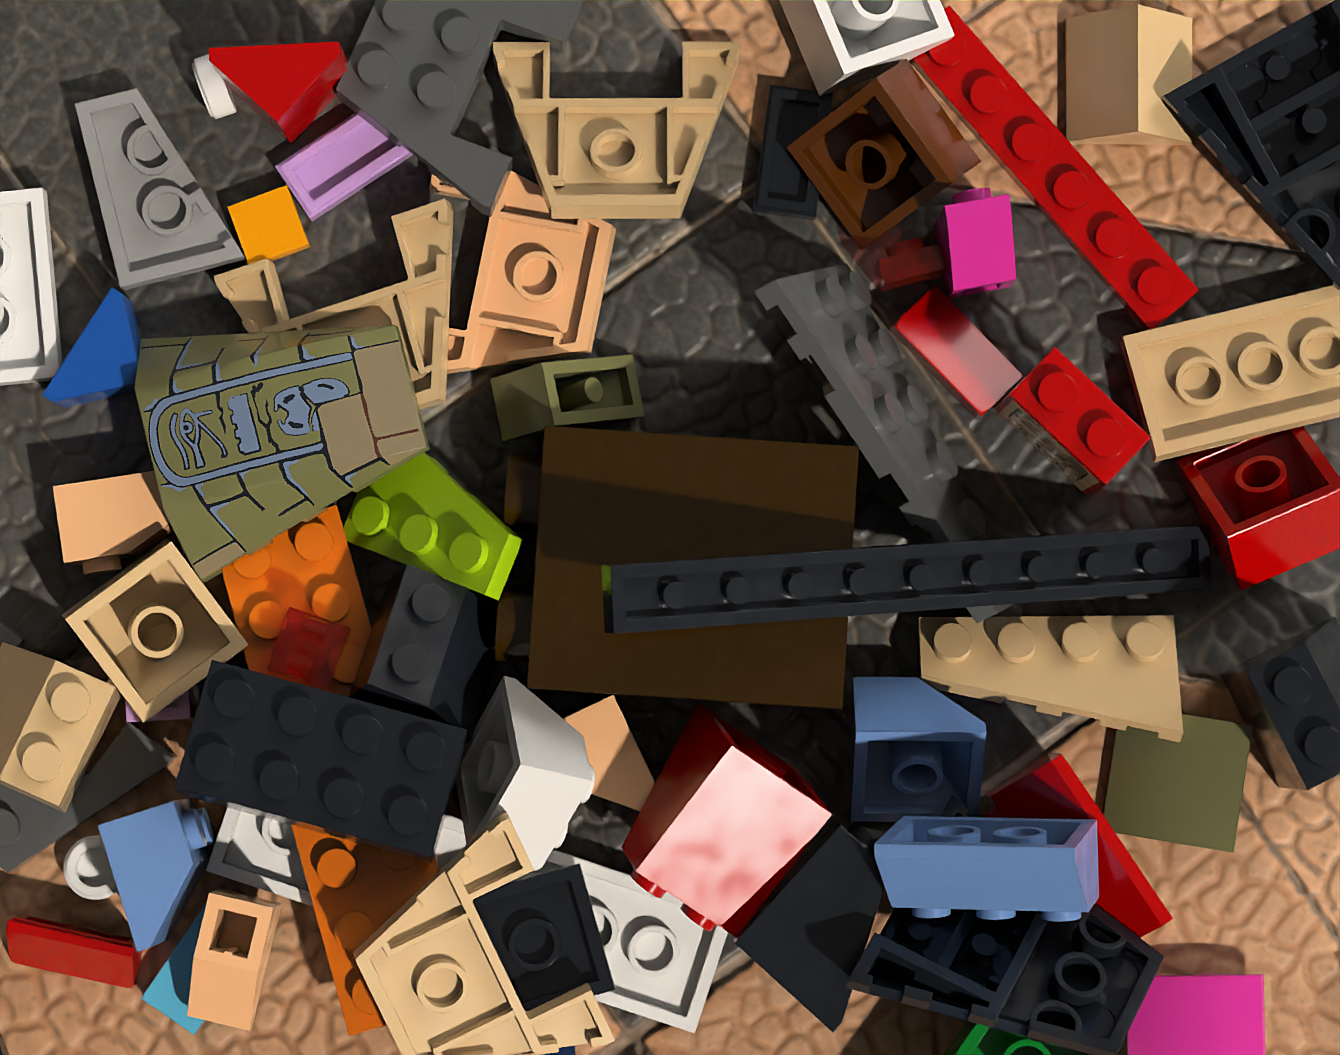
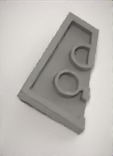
(148, 196)

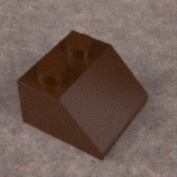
(883, 153)

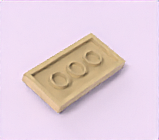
(1237, 373)

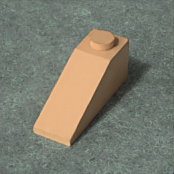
(109, 520)

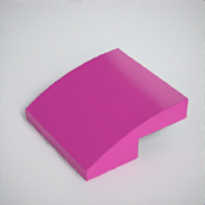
(1201, 1016)

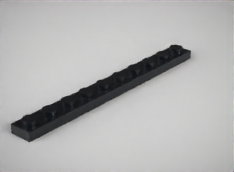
(902, 578)

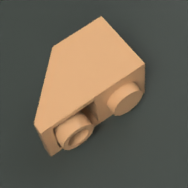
(231, 958)

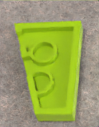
(434, 525)

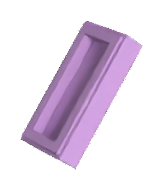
(339, 165)

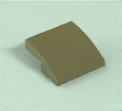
(1179, 789)

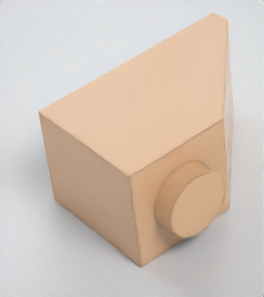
(613, 753)

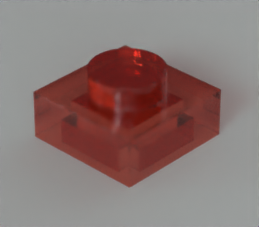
(908, 264)

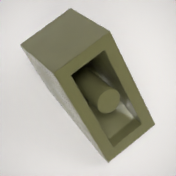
(567, 395)

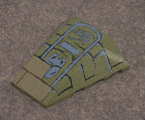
(271, 429)

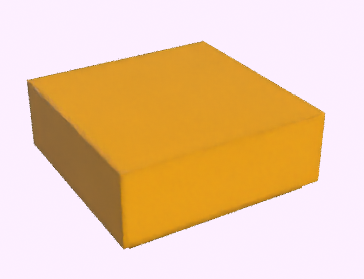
(269, 226)

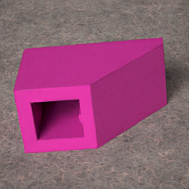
(976, 243)

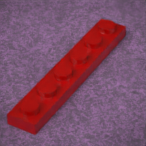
(1054, 176)

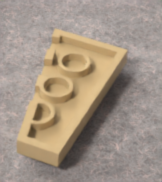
(1077, 665)

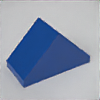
(103, 357)

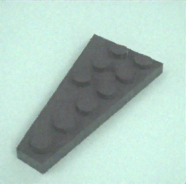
(875, 401)

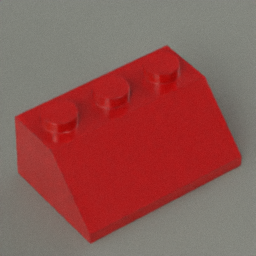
(1053, 791)

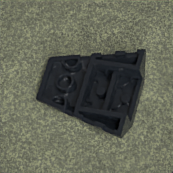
(1278, 128)
(1020, 975)

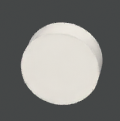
(213, 89)
(89, 869)

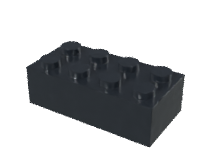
(321, 761)

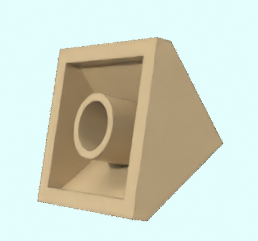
(1119, 71)

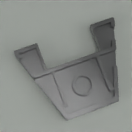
(421, 68)
(32, 826)

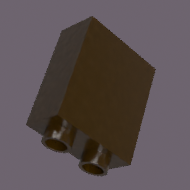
(672, 498)

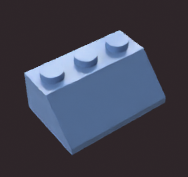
(990, 866)

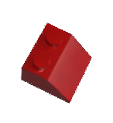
(1266, 503)

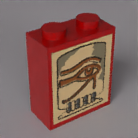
(1072, 422)

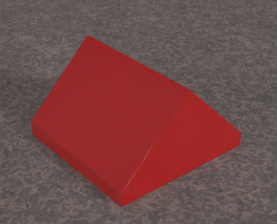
(283, 81)

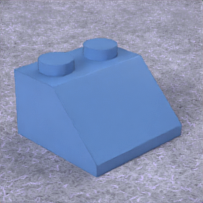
(157, 865)

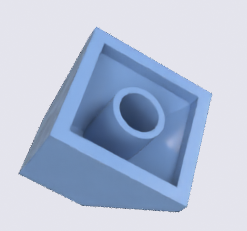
(911, 751)

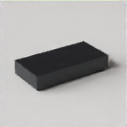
(781, 182)

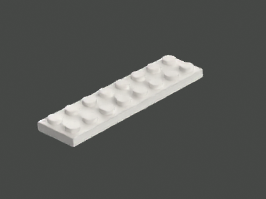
(653, 949)

